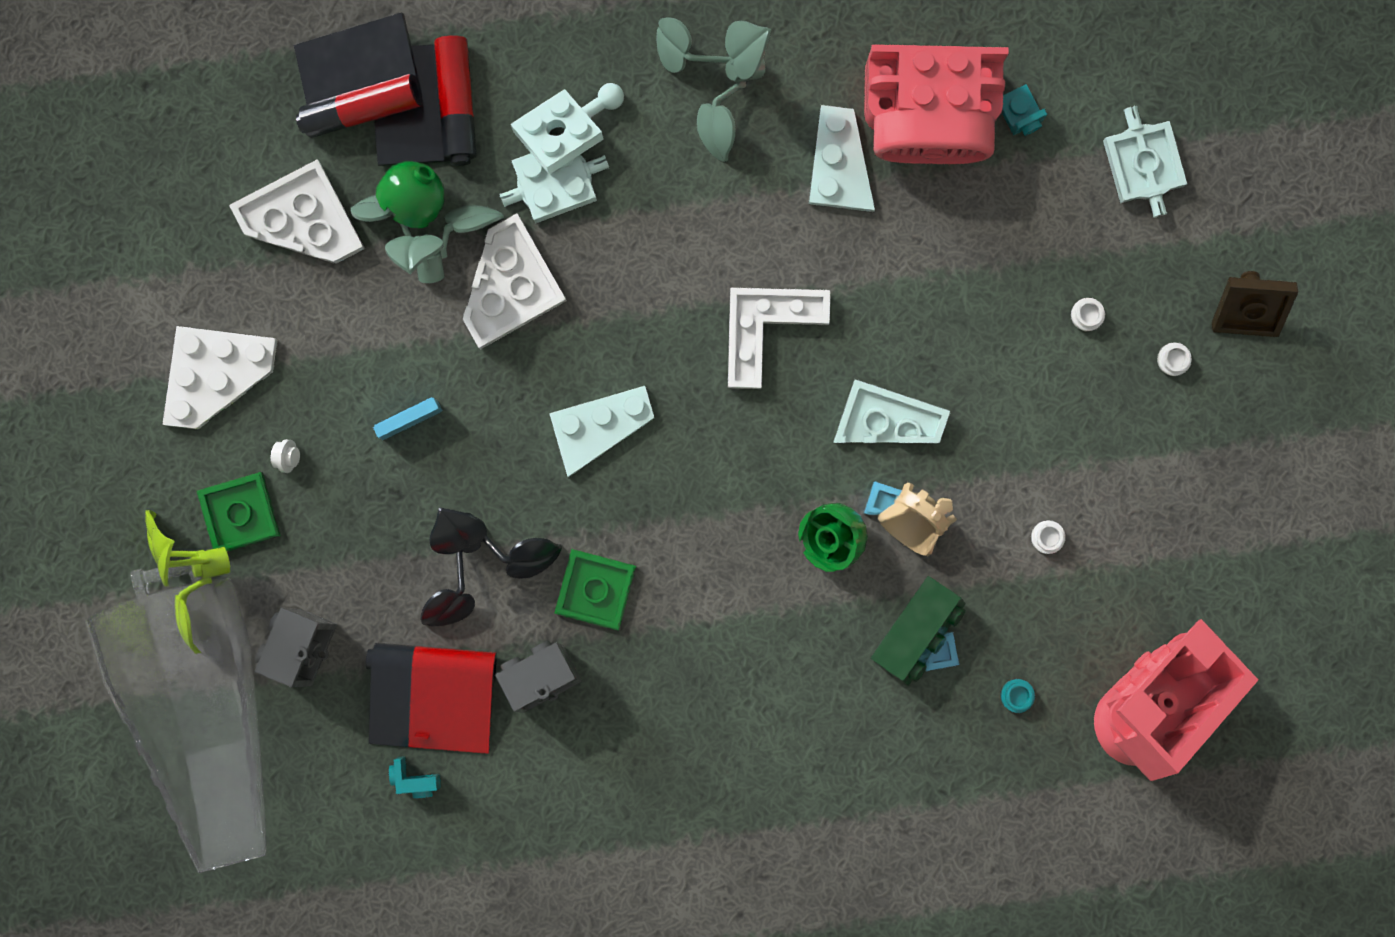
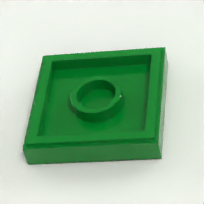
(238, 512)
(595, 589)

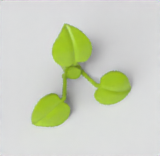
(203, 564)

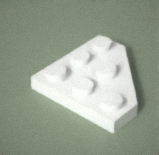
(300, 215)
(509, 284)
(213, 372)

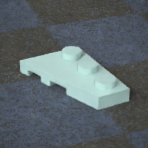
(839, 163)
(598, 425)

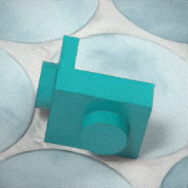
(420, 786)

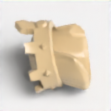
(917, 519)

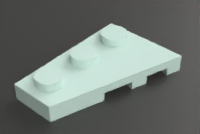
(886, 416)

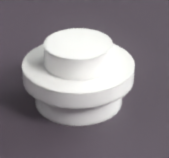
(1087, 314)
(1174, 359)
(285, 456)
(1048, 537)

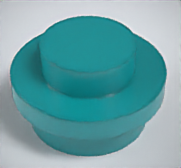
(1017, 695)

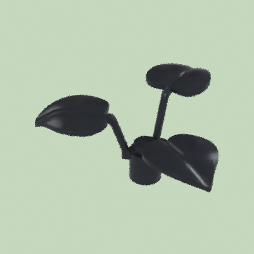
(462, 533)

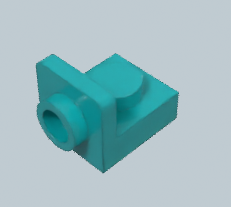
(1022, 111)

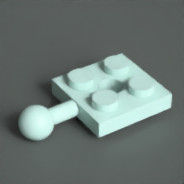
(564, 112)

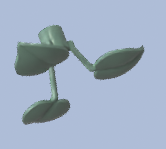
(746, 48)
(425, 251)

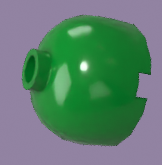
(411, 193)
(833, 536)

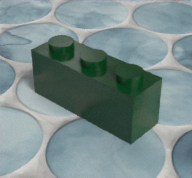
(919, 631)

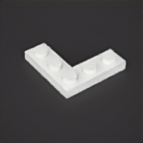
(772, 306)

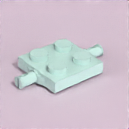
(1145, 161)
(553, 193)

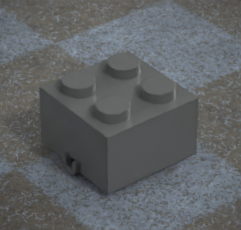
(294, 647)
(532, 679)

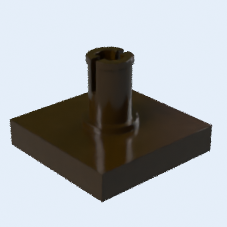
(1254, 306)

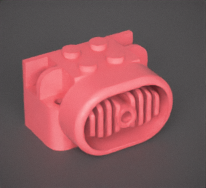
(934, 102)
(1171, 702)

